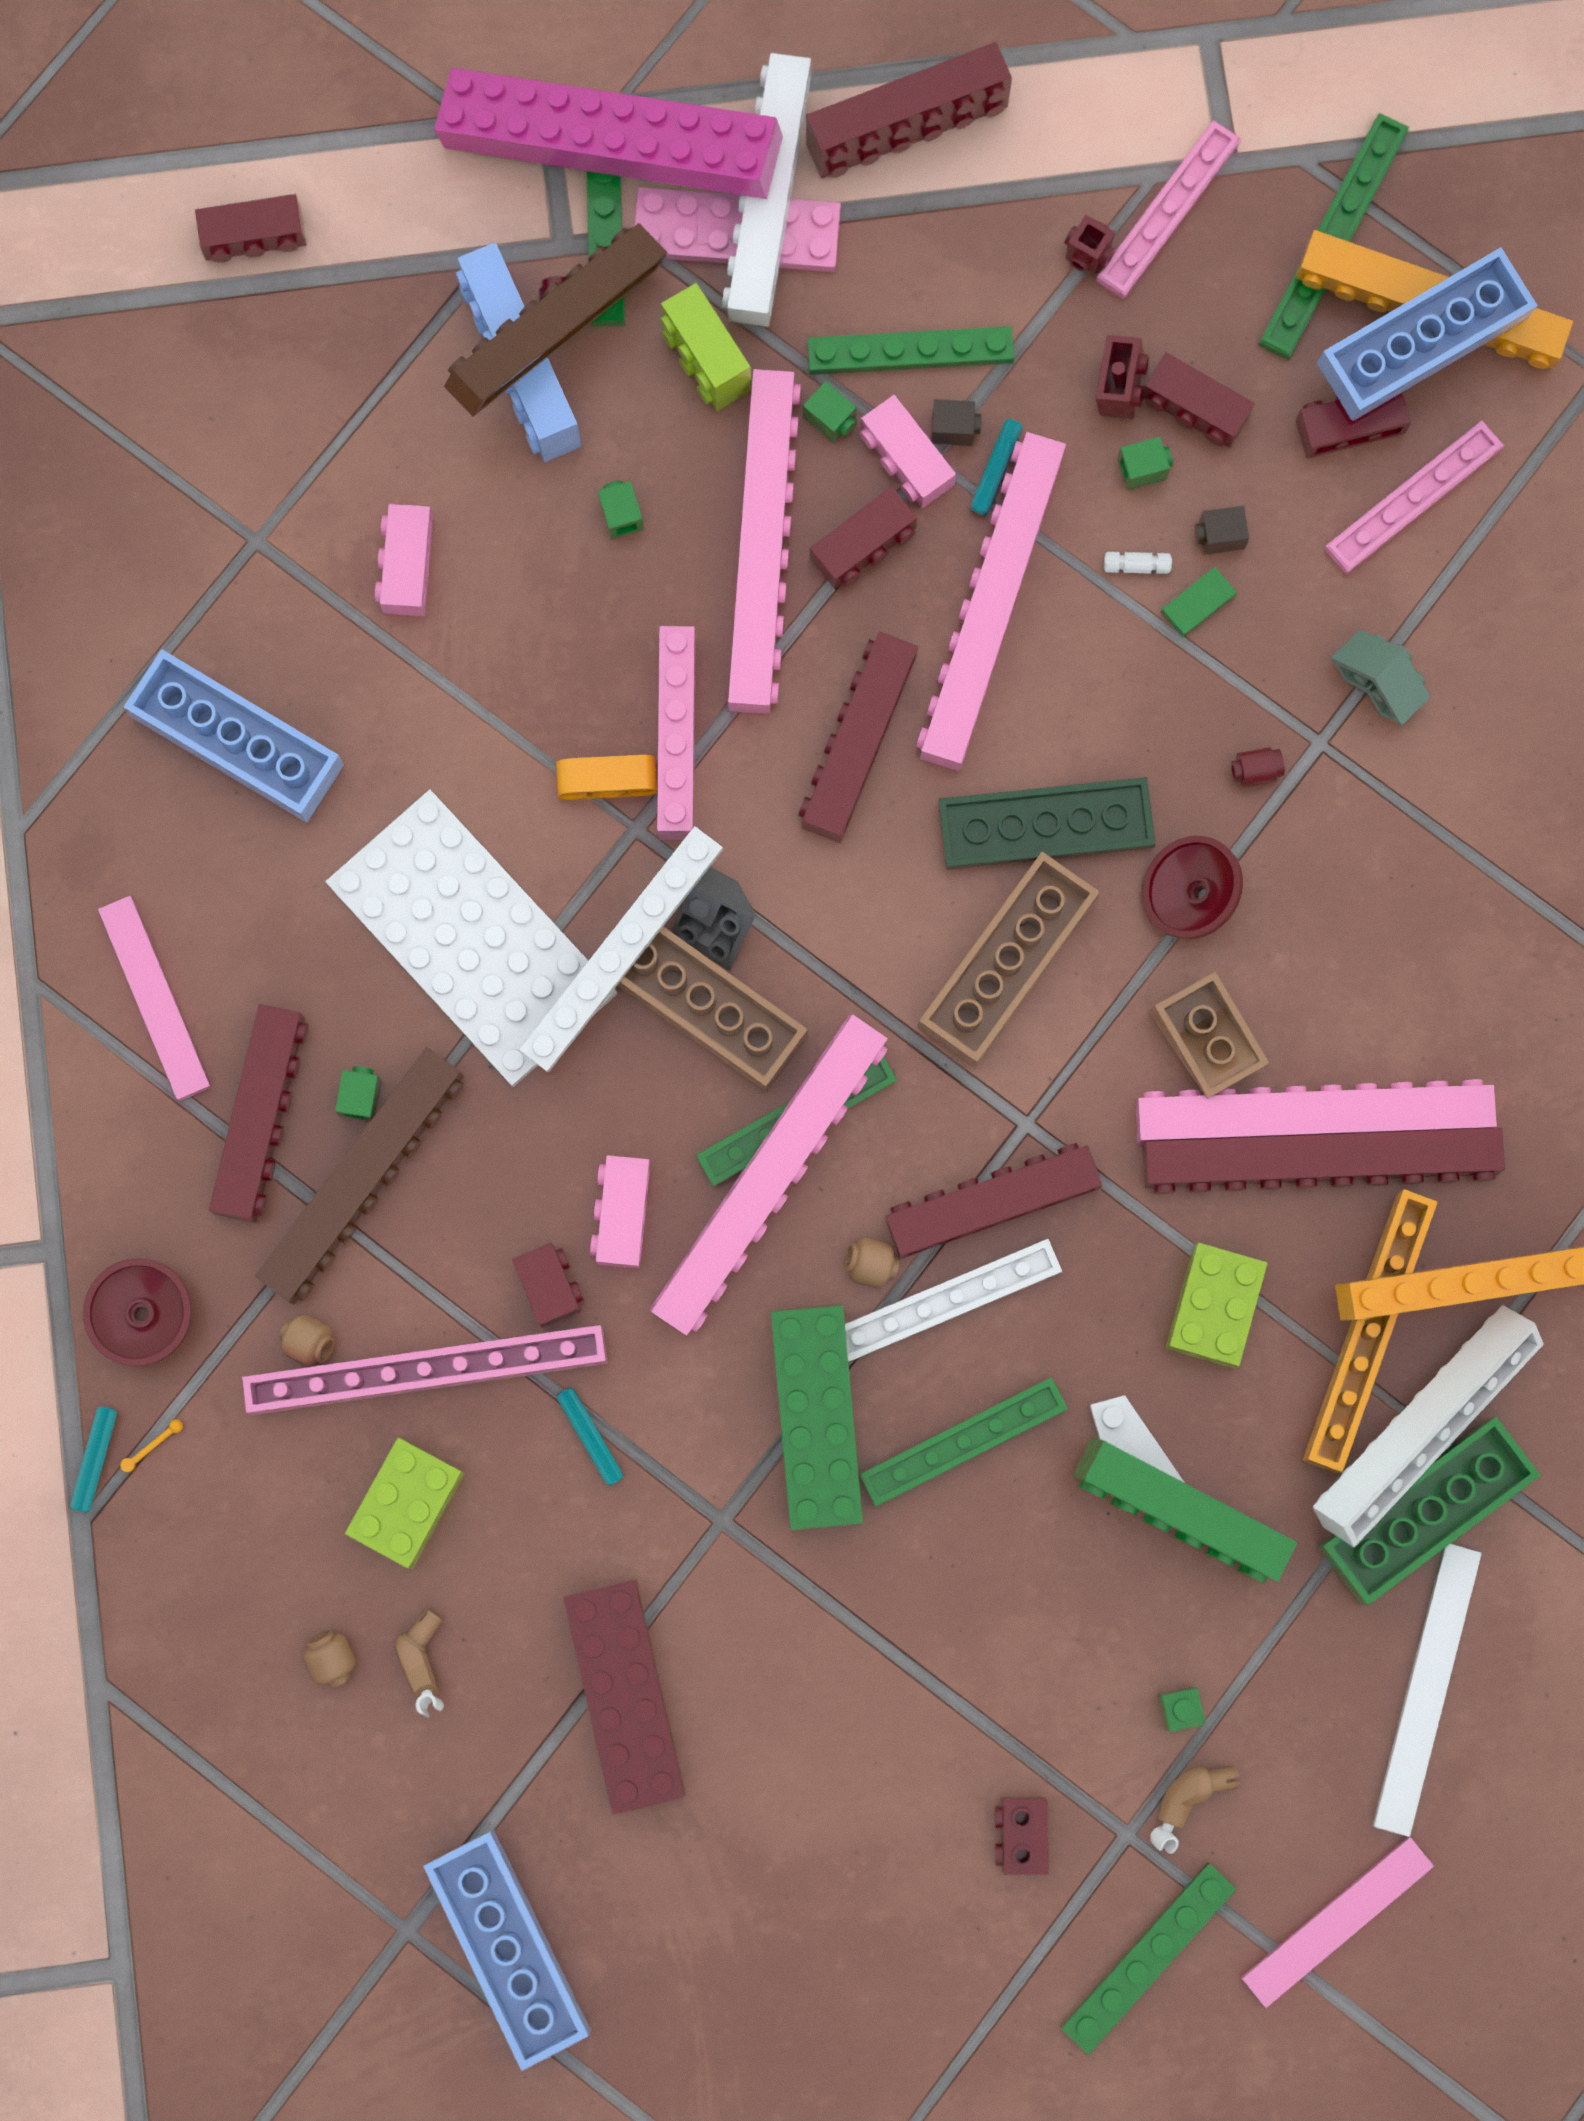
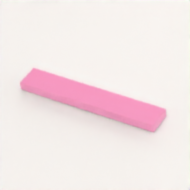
(1168, 209)
(1414, 497)
(154, 998)
(1337, 1922)

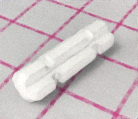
(1138, 562)

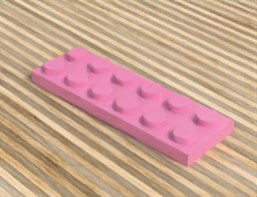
(671, 220)

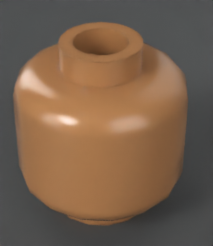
(871, 1261)
(307, 1340)
(329, 1658)

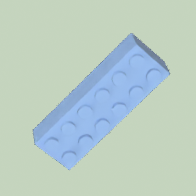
(1426, 334)
(538, 395)
(234, 736)
(507, 1949)

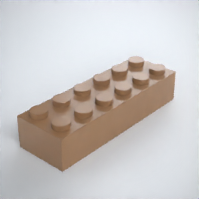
(1008, 959)
(714, 1009)

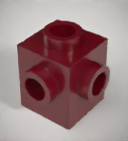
(1089, 245)

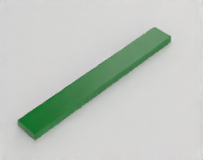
(1341, 222)

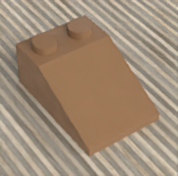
(1209, 1035)

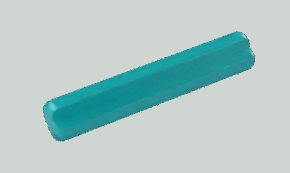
(996, 467)
(590, 1436)
(93, 1459)

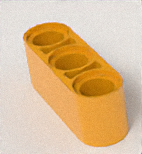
(607, 777)

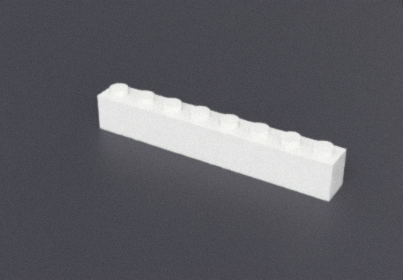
(765, 220)
(1428, 1425)

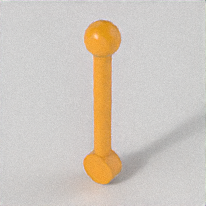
(129, 1464)

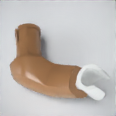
(415, 1663)
(1183, 1794)

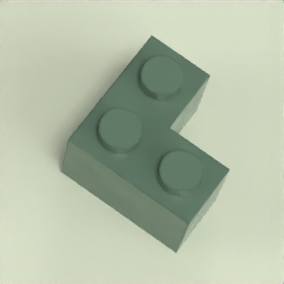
(1384, 674)

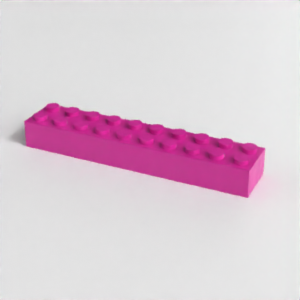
(609, 133)

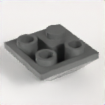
(715, 918)

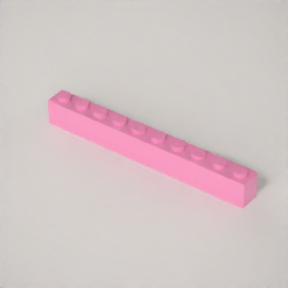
(762, 542)
(992, 602)
(1315, 1112)
(768, 1175)
(424, 1370)

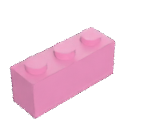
(907, 452)
(405, 560)
(621, 1212)

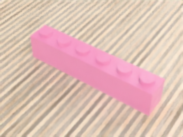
(676, 732)

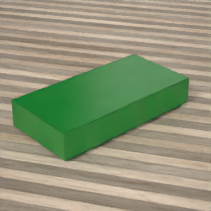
(1198, 602)

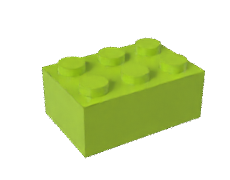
(705, 348)
(1216, 1305)
(405, 1503)

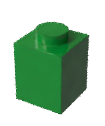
(830, 412)
(1144, 463)
(620, 508)
(358, 1094)
(1181, 1709)

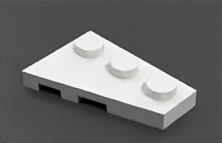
(1122, 1427)

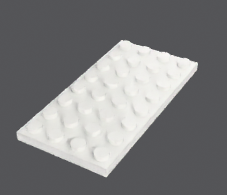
(461, 930)

